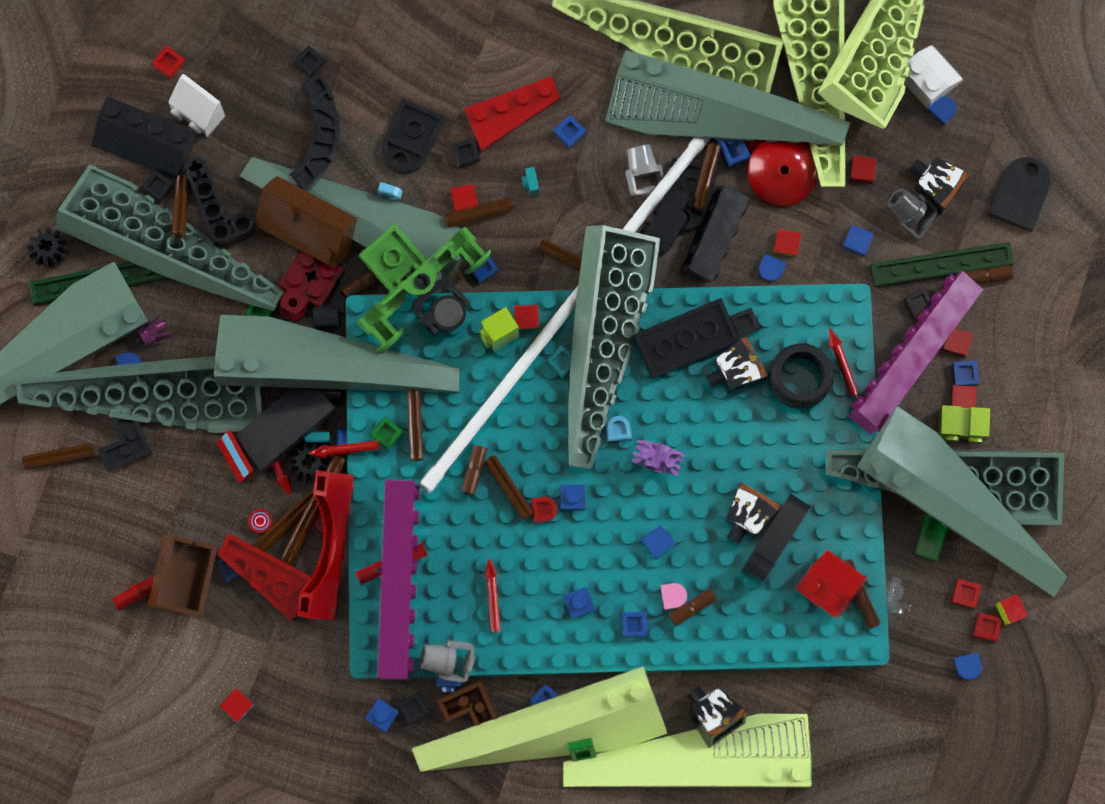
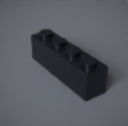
(715, 234)

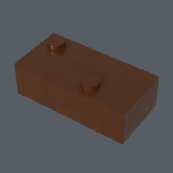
(305, 221)

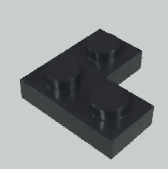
(128, 449)

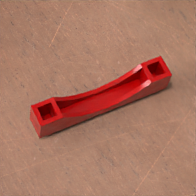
(320, 593)

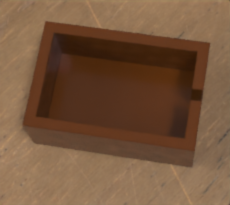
(182, 576)

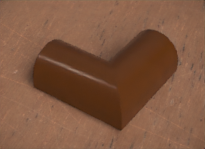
(471, 700)

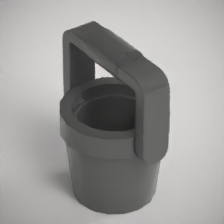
(910, 210)

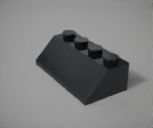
(143, 138)

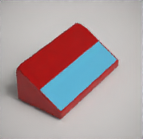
(235, 457)

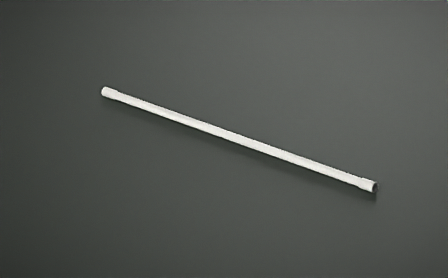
(437, 472)

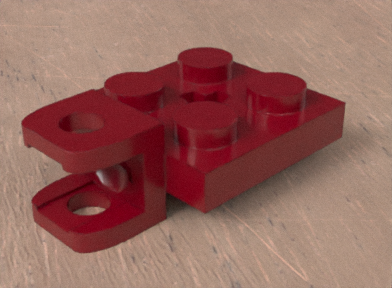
(302, 293)

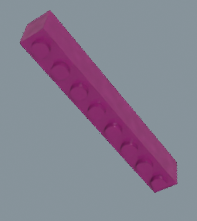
(915, 352)
(397, 579)

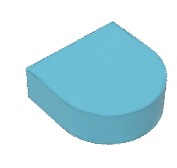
(389, 192)
(618, 429)

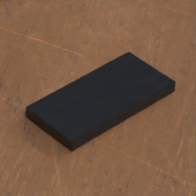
(686, 338)
(284, 425)

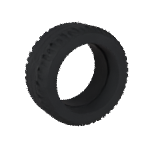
(807, 352)

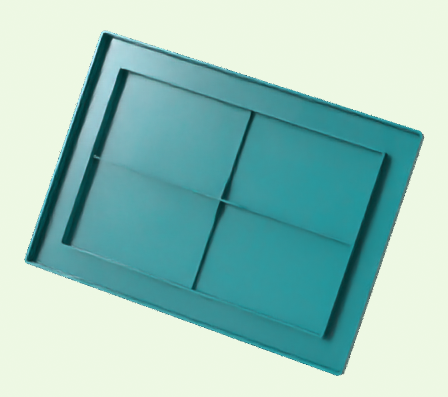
(723, 442)

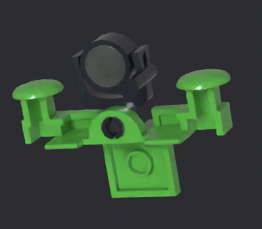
(392, 258)

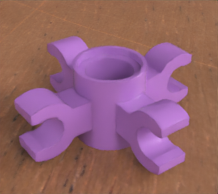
(658, 457)

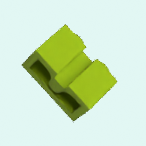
(499, 330)
(964, 424)

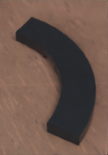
(326, 134)

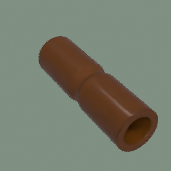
(992, 274)
(359, 285)
(474, 467)
(695, 605)

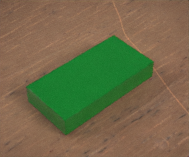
(930, 539)

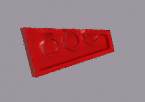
(504, 113)
(267, 574)

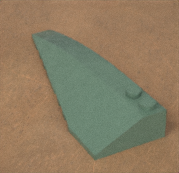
(286, 354)
(934, 479)

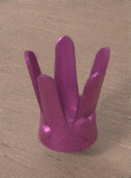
(147, 332)

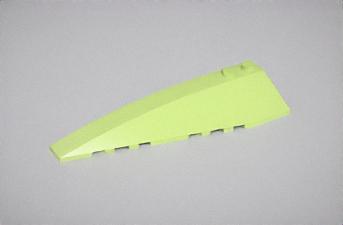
(812, 43)
(874, 61)
(610, 712)

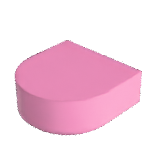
(673, 596)

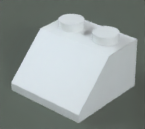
(930, 76)
(195, 106)

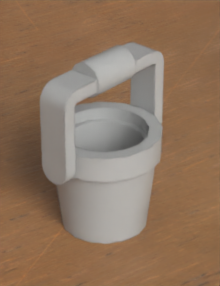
(642, 164)
(442, 660)

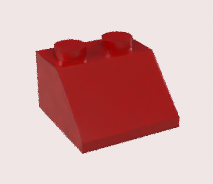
(831, 584)

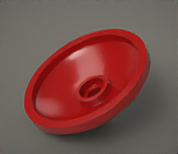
(767, 179)

